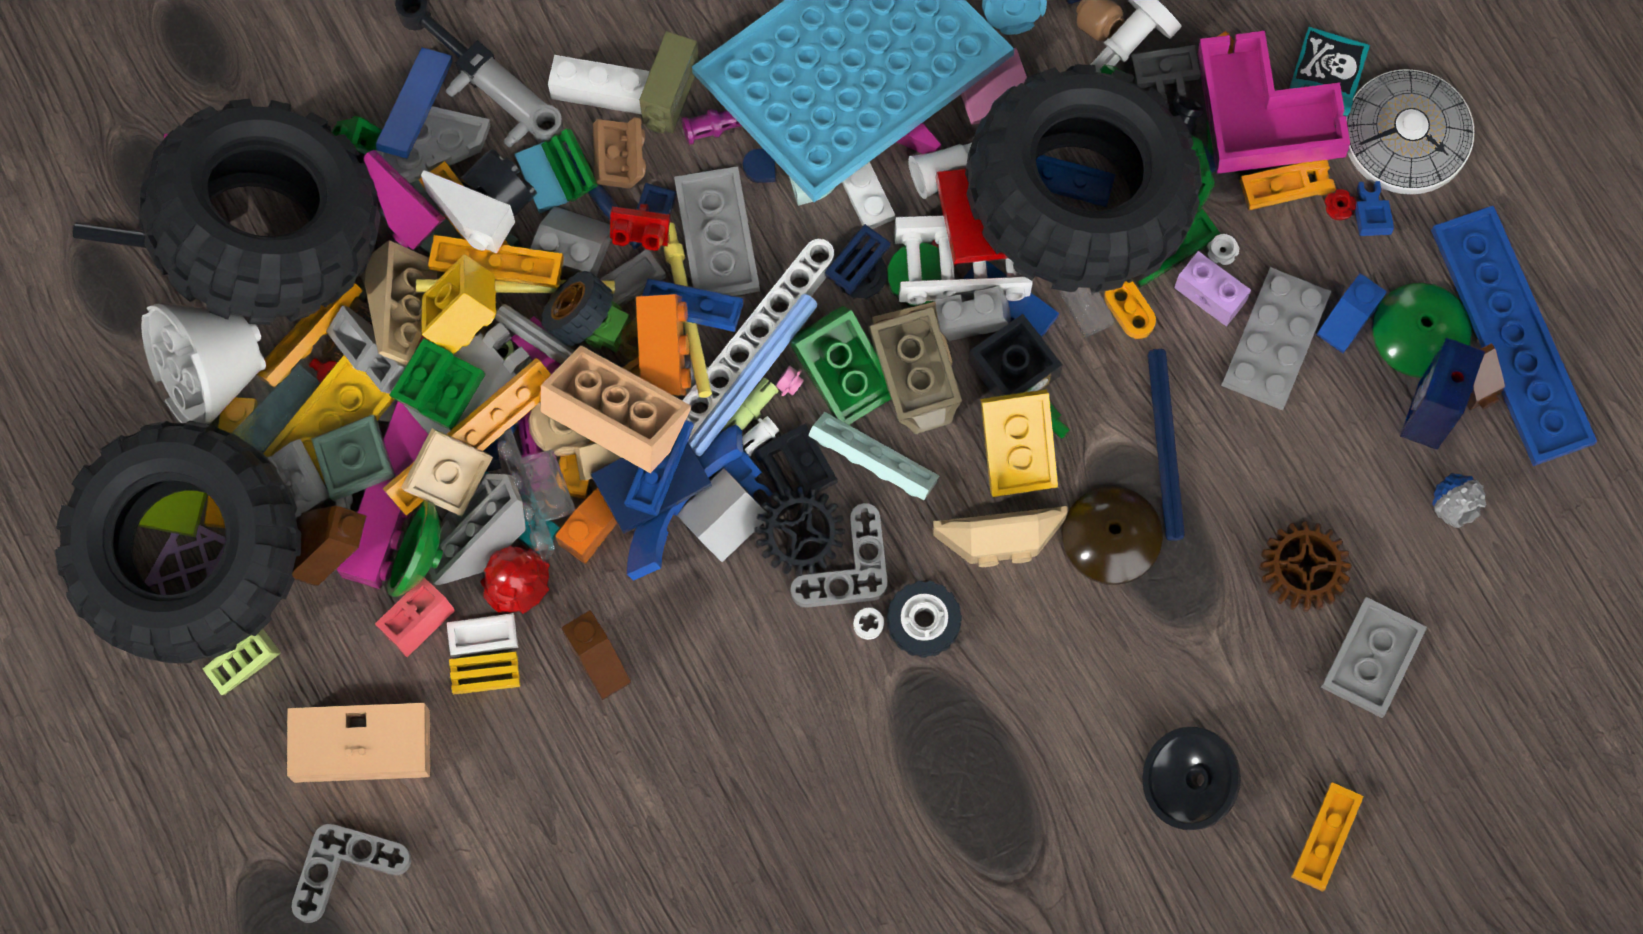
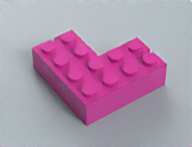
(1263, 126)

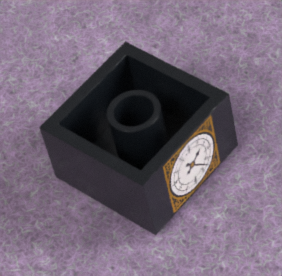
(1015, 360)

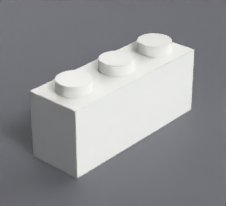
(597, 84)

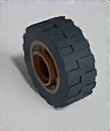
(577, 308)

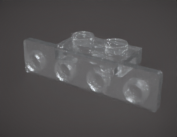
(540, 488)

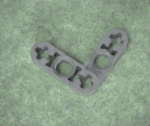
(862, 570)
(332, 857)

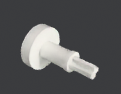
(1148, 15)

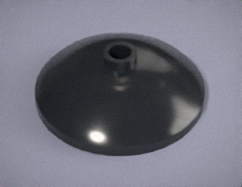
(1172, 776)

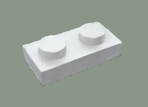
(868, 197)

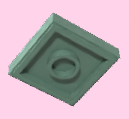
(353, 457)

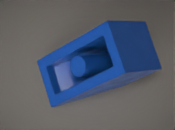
(1351, 313)

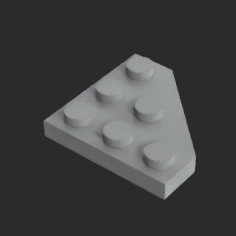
(444, 137)

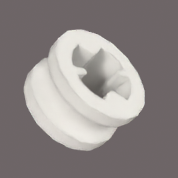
(872, 633)

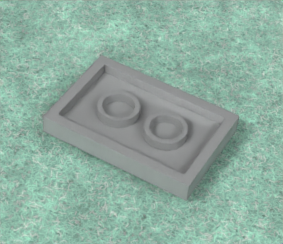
(1374, 657)

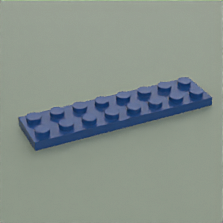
(1510, 319)

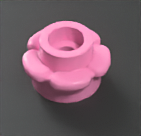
(789, 381)

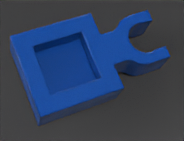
(1373, 215)
(744, 472)

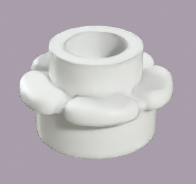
(1227, 242)

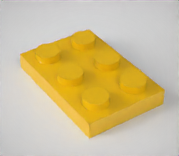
(1019, 443)

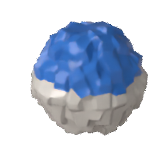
(1459, 499)

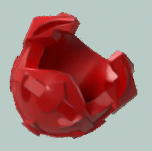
(515, 579)

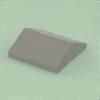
(722, 515)

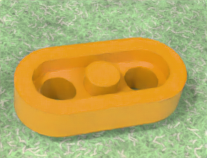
(1130, 309)

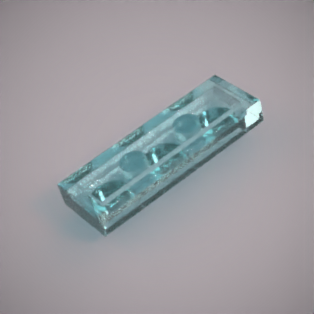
(277, 409)

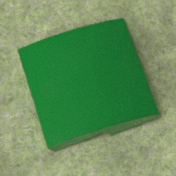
(437, 384)

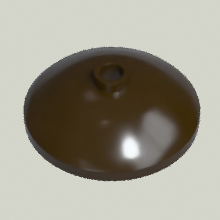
(1107, 556)

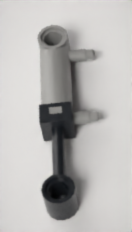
(481, 69)

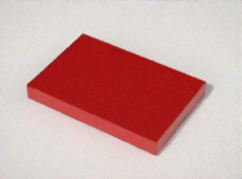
(962, 229)

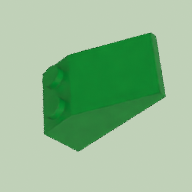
(842, 365)

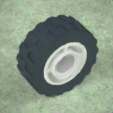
(928, 598)

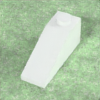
(476, 216)

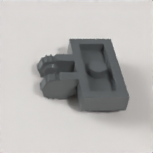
(1166, 67)

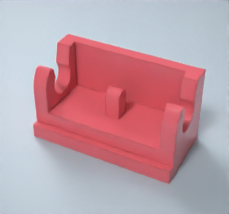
(415, 617)

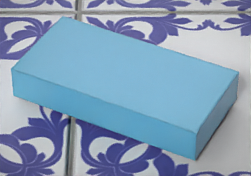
(541, 176)

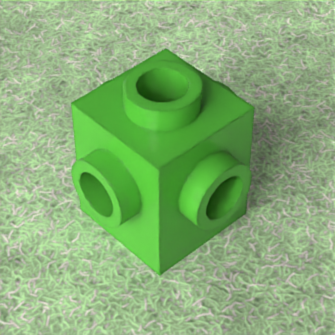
(610, 329)

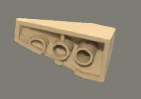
(394, 300)

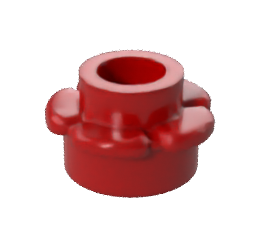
(1334, 210)

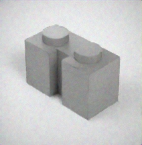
(974, 317)

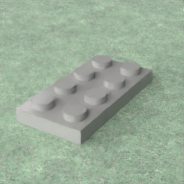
(717, 232)
(1276, 338)

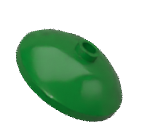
(1399, 330)
(417, 551)

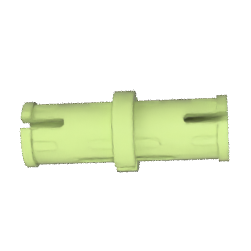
(753, 404)

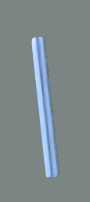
(752, 374)

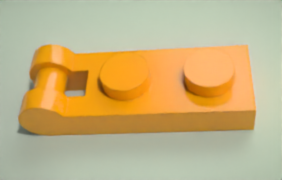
(1286, 184)

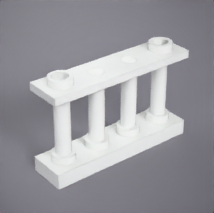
(921, 229)

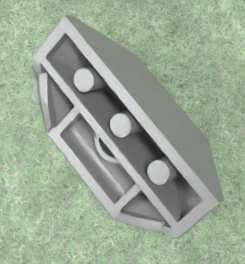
(488, 525)

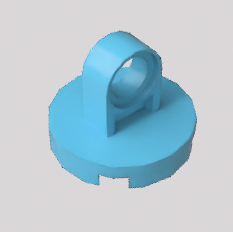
(1013, 15)

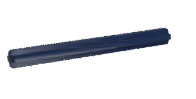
(1166, 445)

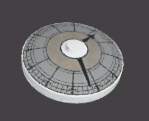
(1409, 131)

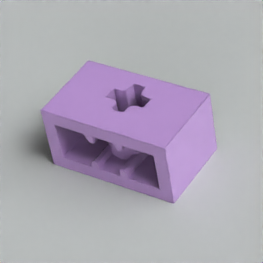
(1212, 288)

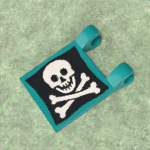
(1330, 60)

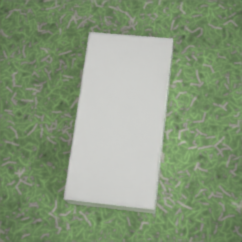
(482, 635)

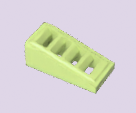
(269, 650)

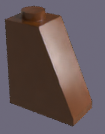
(326, 542)
(596, 654)

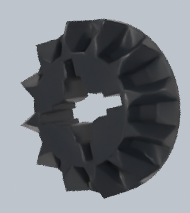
(877, 277)

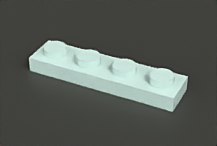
(873, 455)

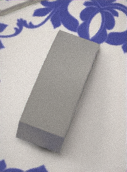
(358, 343)

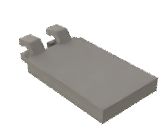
(483, 355)

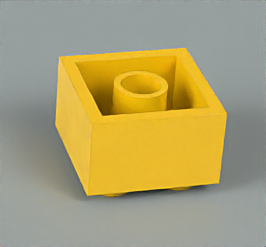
(459, 305)

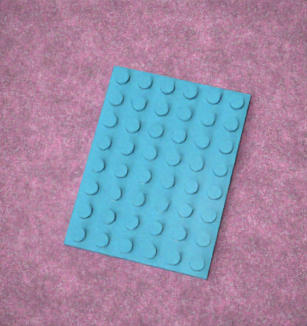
(847, 78)

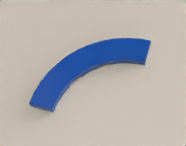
(650, 537)

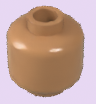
(1099, 18)

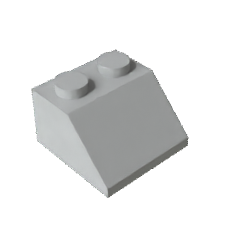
(577, 237)

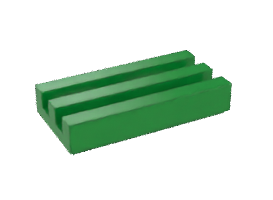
(560, 173)

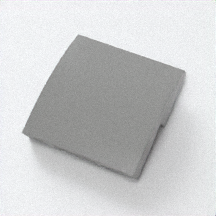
(300, 476)

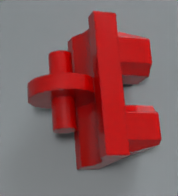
(639, 226)

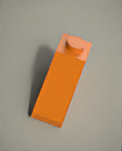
(586, 527)

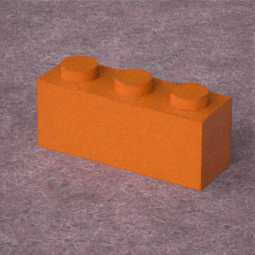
(663, 342)

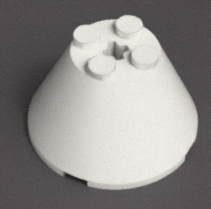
(200, 358)

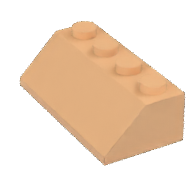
(614, 408)

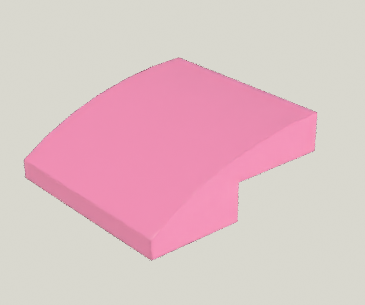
(982, 94)

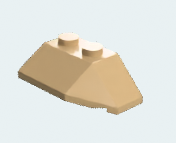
(1000, 536)

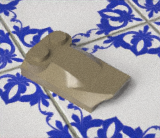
(917, 370)

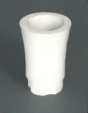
(925, 166)

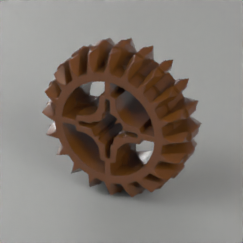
(1290, 567)

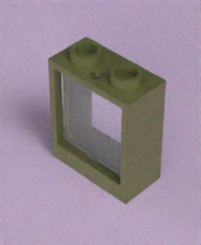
(668, 83)

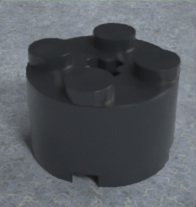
(498, 180)

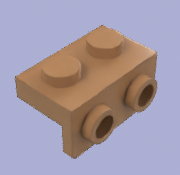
(618, 152)

